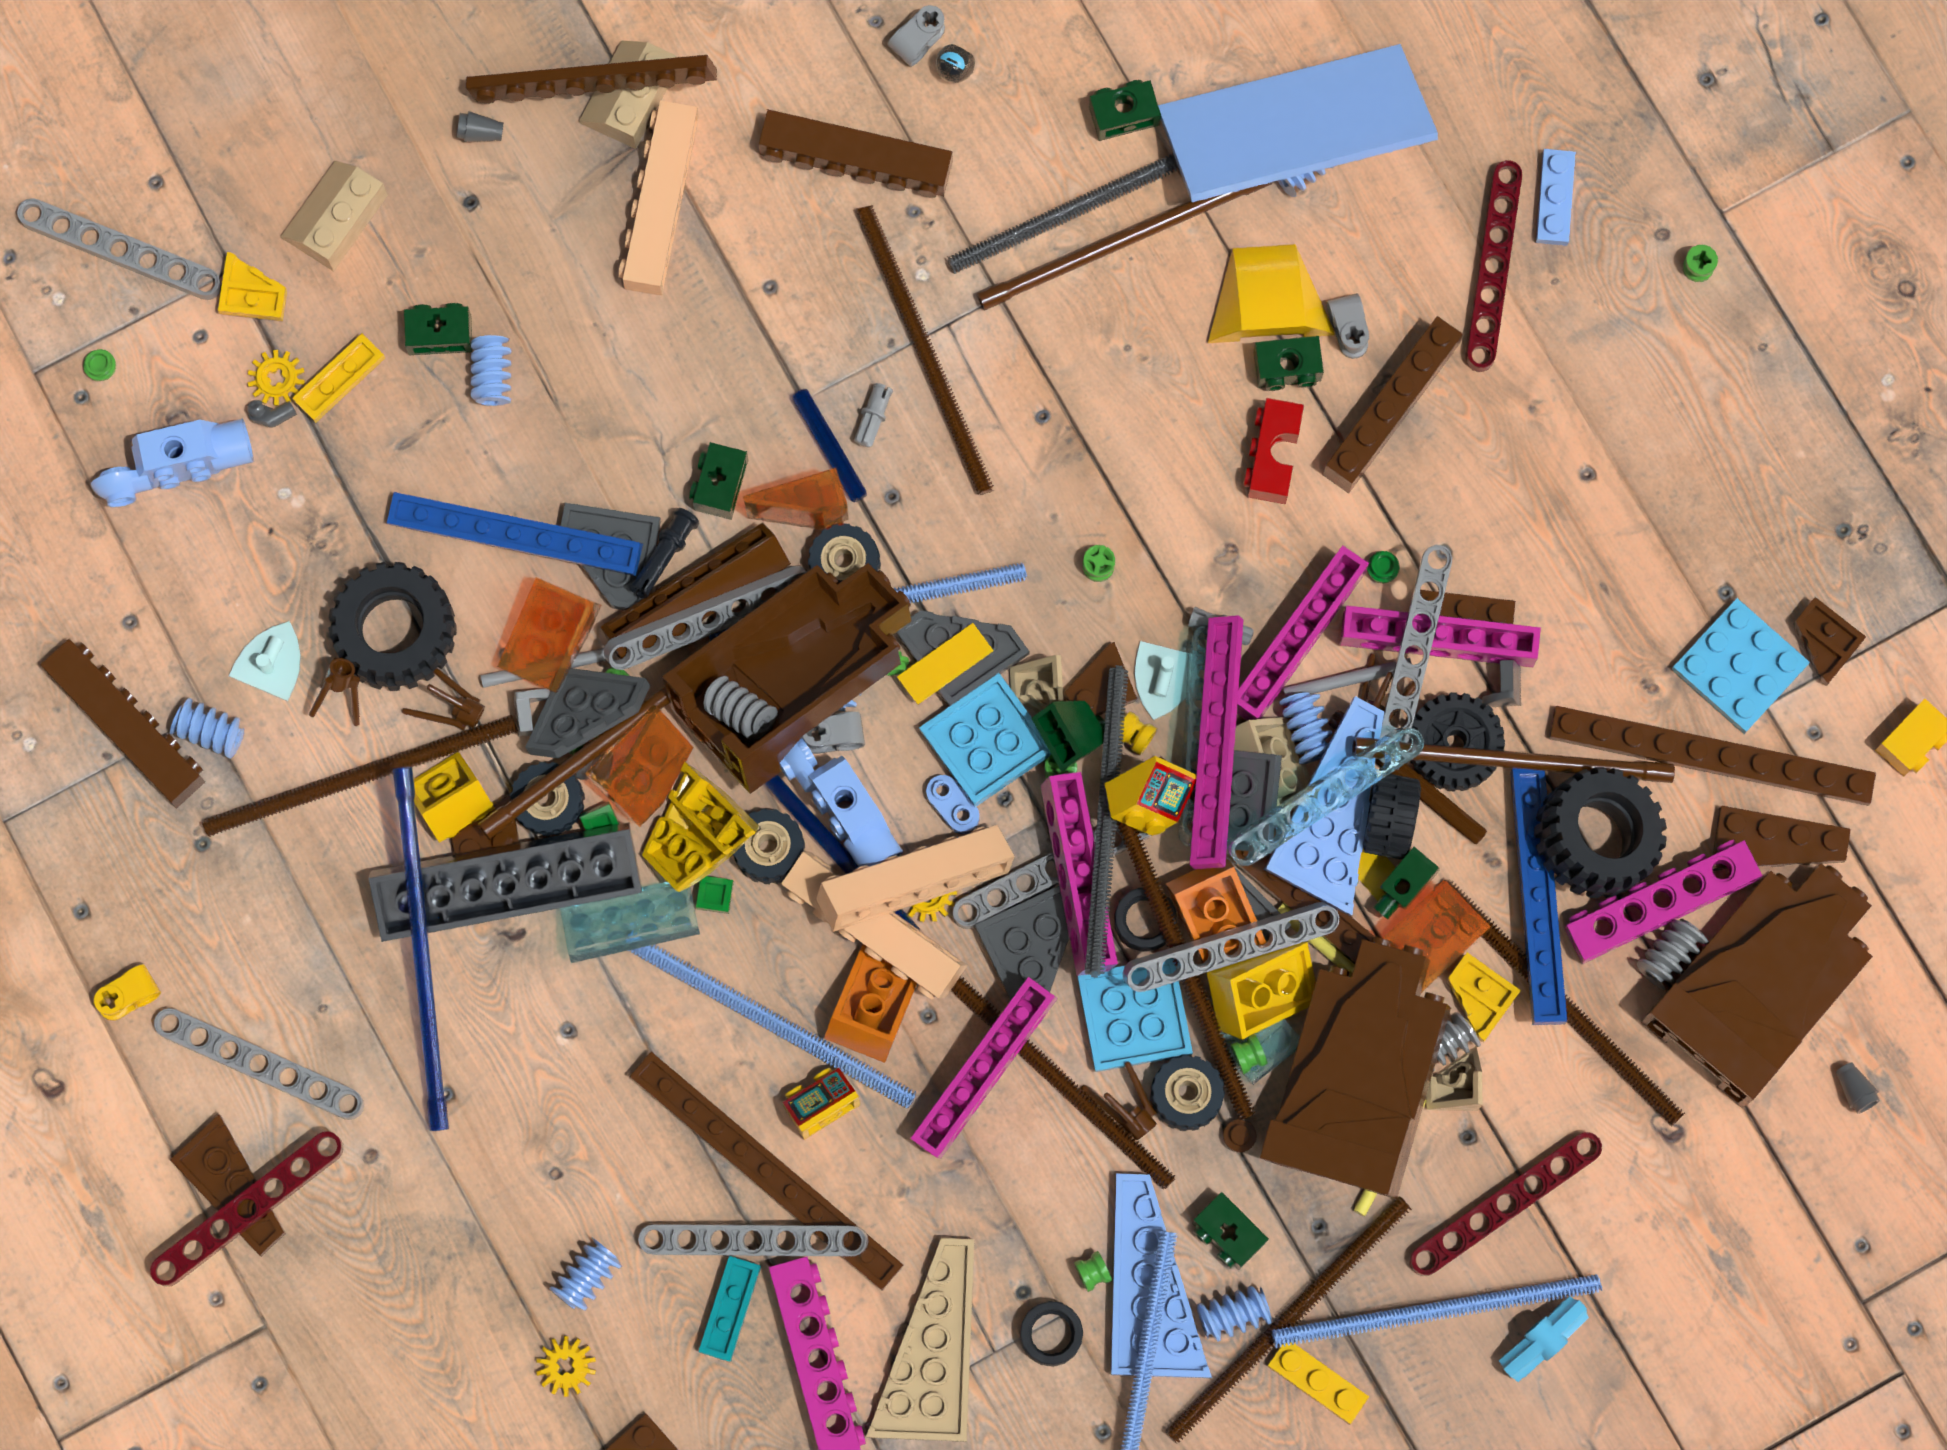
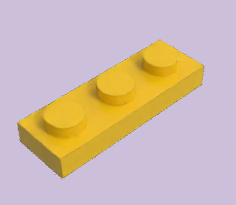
(338, 378)
(1318, 1382)

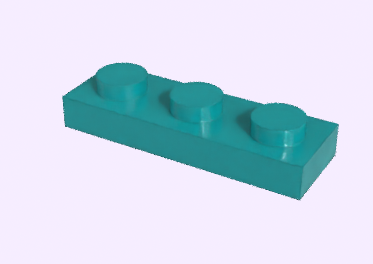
(729, 1309)

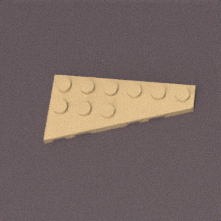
(931, 1370)

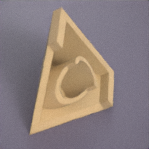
(1038, 682)
(1457, 1085)

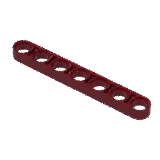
(1499, 251)
(1517, 1192)
(230, 1213)

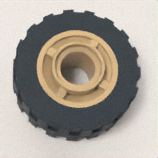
(840, 541)
(561, 813)
(777, 864)
(1192, 1073)

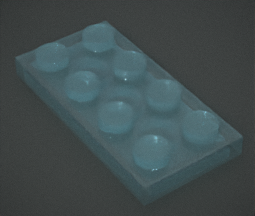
(629, 922)

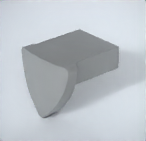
(522, 708)

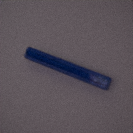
(829, 445)

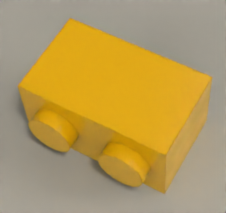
(1914, 738)

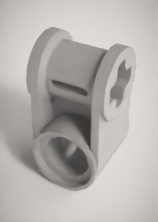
(915, 39)
(1349, 320)
(837, 733)

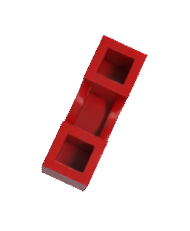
(1278, 423)

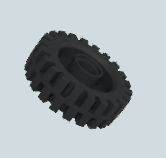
(1472, 723)

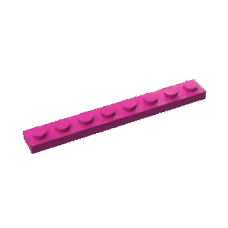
(1216, 742)

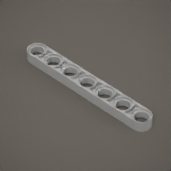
(108, 238)
(693, 618)
(1422, 640)
(1013, 894)
(1215, 946)
(242, 1062)
(737, 1245)

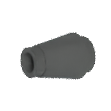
(478, 128)
(1857, 1088)

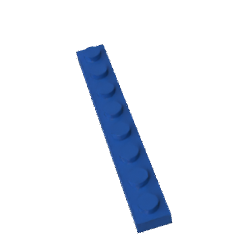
(515, 533)
(1538, 903)

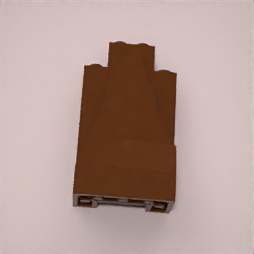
(798, 652)
(1765, 979)
(1361, 1071)

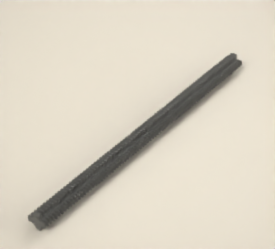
(1063, 212)
(1104, 828)

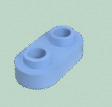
(951, 804)

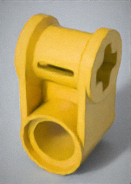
(129, 991)

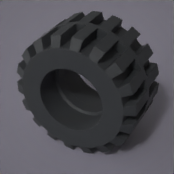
(1392, 816)

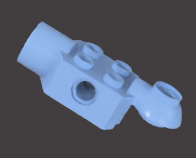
(174, 456)
(860, 824)

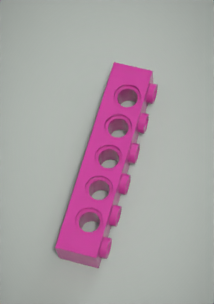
(1300, 634)
(1452, 639)
(1074, 859)
(1742, 873)
(984, 1068)
(785, 1279)

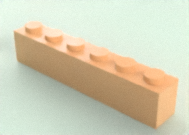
(660, 197)
(914, 877)
(885, 936)

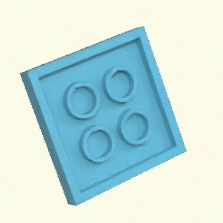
(1740, 666)
(986, 740)
(1131, 1023)

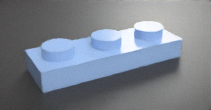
(1555, 197)

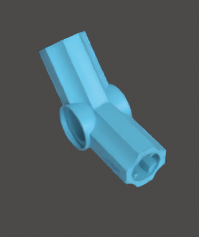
(1544, 1338)

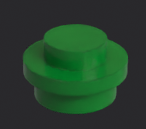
(1383, 567)

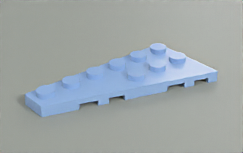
(1328, 853)
(1135, 1247)

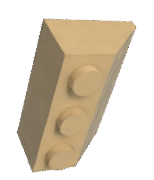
(626, 112)
(335, 214)
(1274, 737)

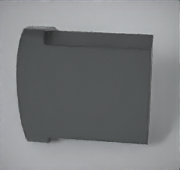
(1510, 686)

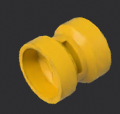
(1143, 738)

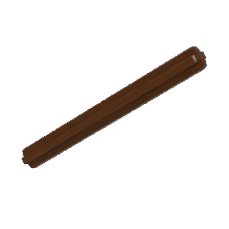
(1433, 797)

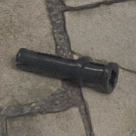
(670, 541)

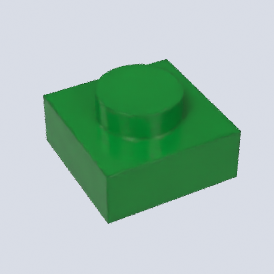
(599, 817)
(715, 895)

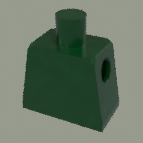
(1069, 731)
(1414, 869)

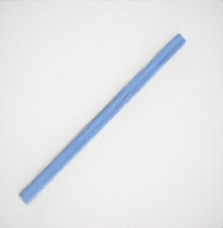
(956, 584)
(778, 1025)
(1435, 1310)
(1149, 1341)

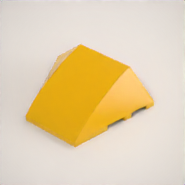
(1268, 295)
(697, 831)

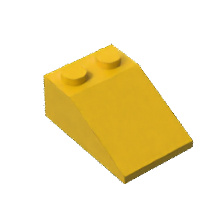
(1262, 990)

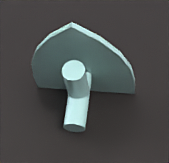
(270, 661)
(1160, 678)

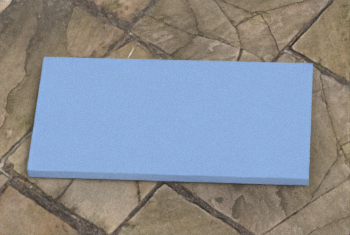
(1297, 123)

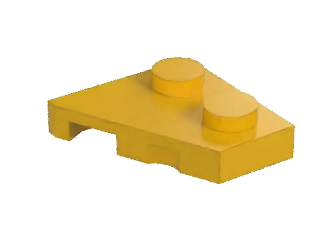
(250, 292)
(1481, 994)

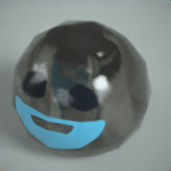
(954, 63)

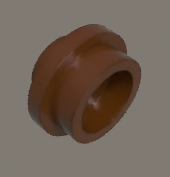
(1239, 1136)

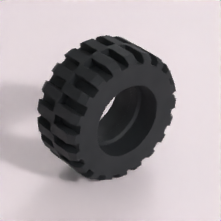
(384, 585)
(1629, 808)

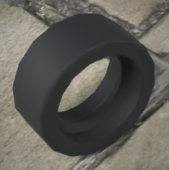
(1122, 929)
(1057, 1309)

